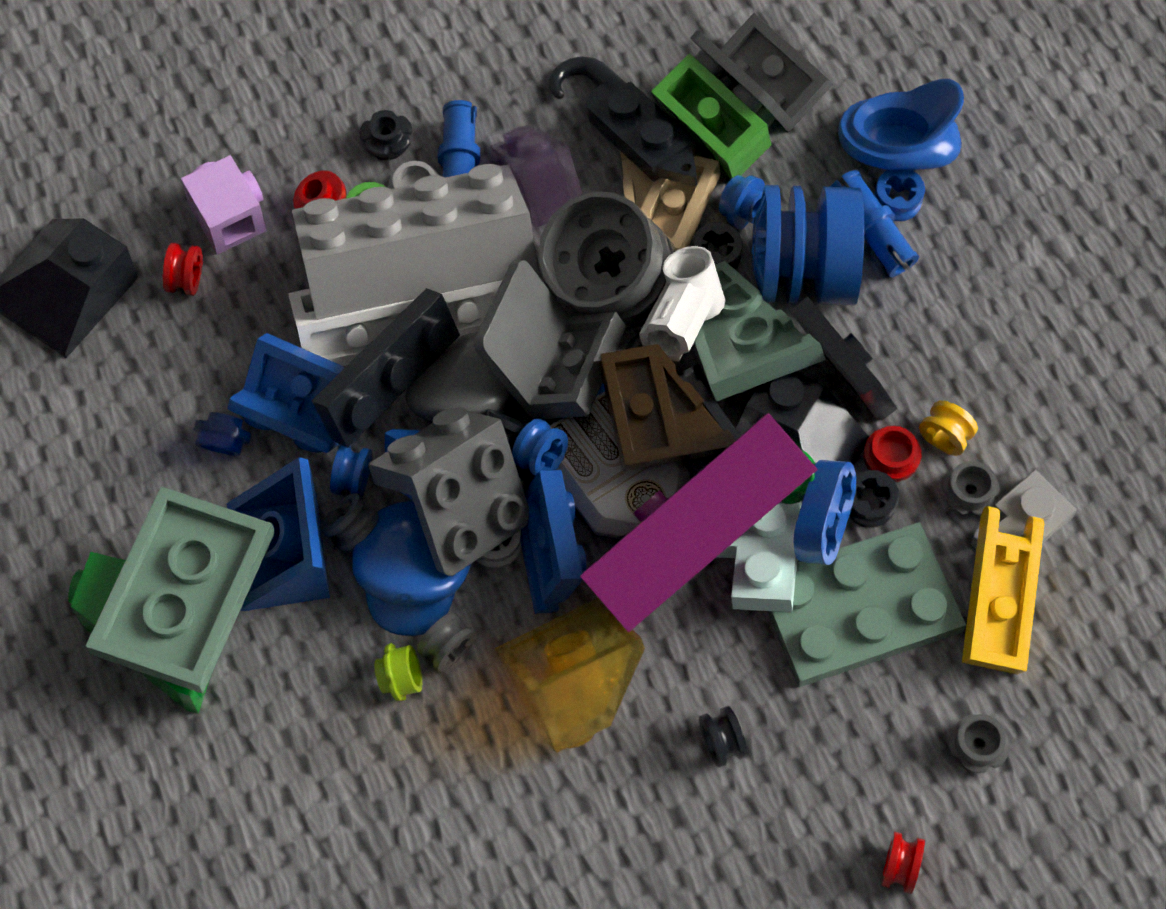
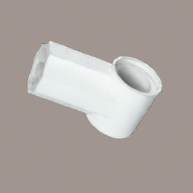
(685, 302)

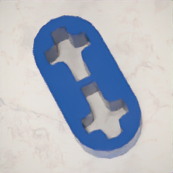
(825, 512)

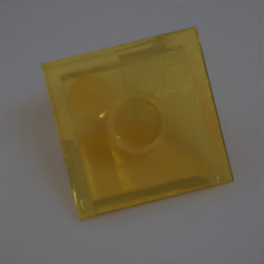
(573, 672)

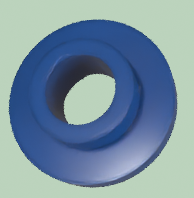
(741, 200)

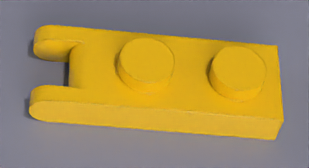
(1003, 595)

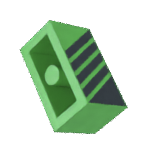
(713, 116)

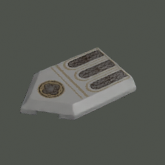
(595, 474)

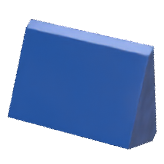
(295, 558)

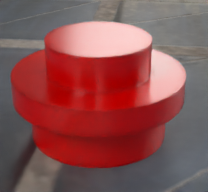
(893, 452)

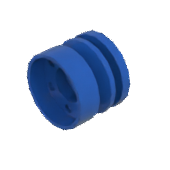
(810, 245)

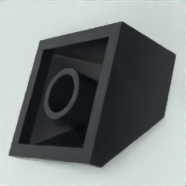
(65, 282)
(808, 416)

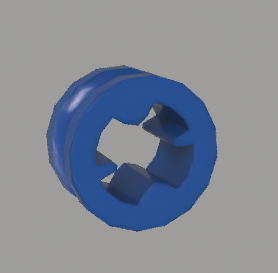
(899, 181)
(539, 447)
(350, 470)

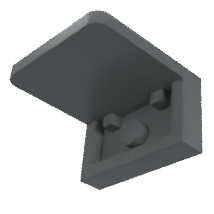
(764, 72)
(541, 350)
(459, 485)

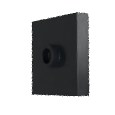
(846, 357)

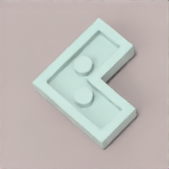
(766, 562)

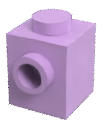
(225, 203)

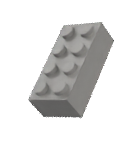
(413, 238)

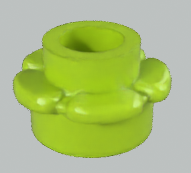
(398, 672)

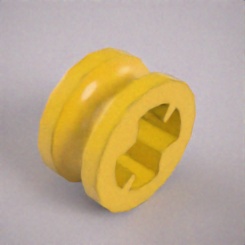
(948, 427)

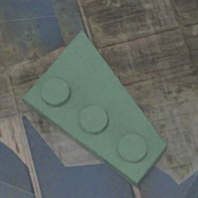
(750, 340)

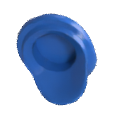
(905, 128)
(400, 575)

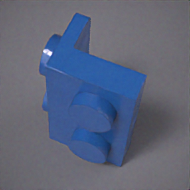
(281, 392)

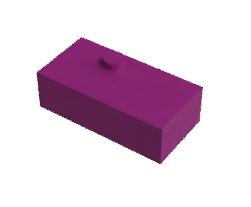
(697, 521)

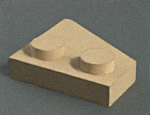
(672, 204)

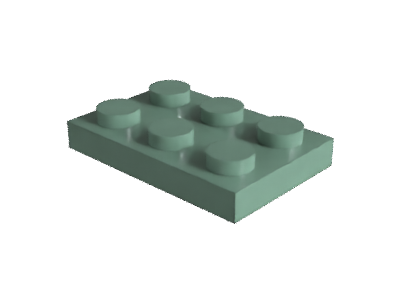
(180, 589)
(866, 606)

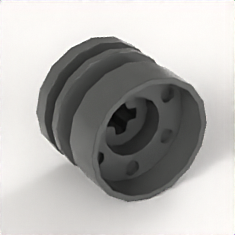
(588, 241)

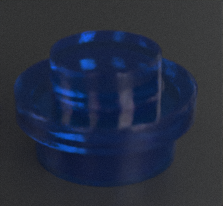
(221, 434)

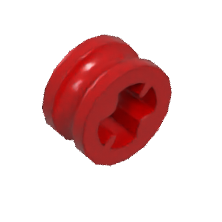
(182, 269)
(903, 862)

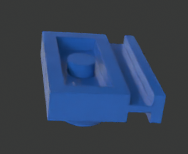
(549, 542)

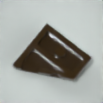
(655, 411)

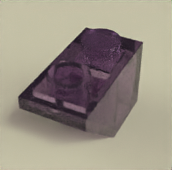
(540, 169)

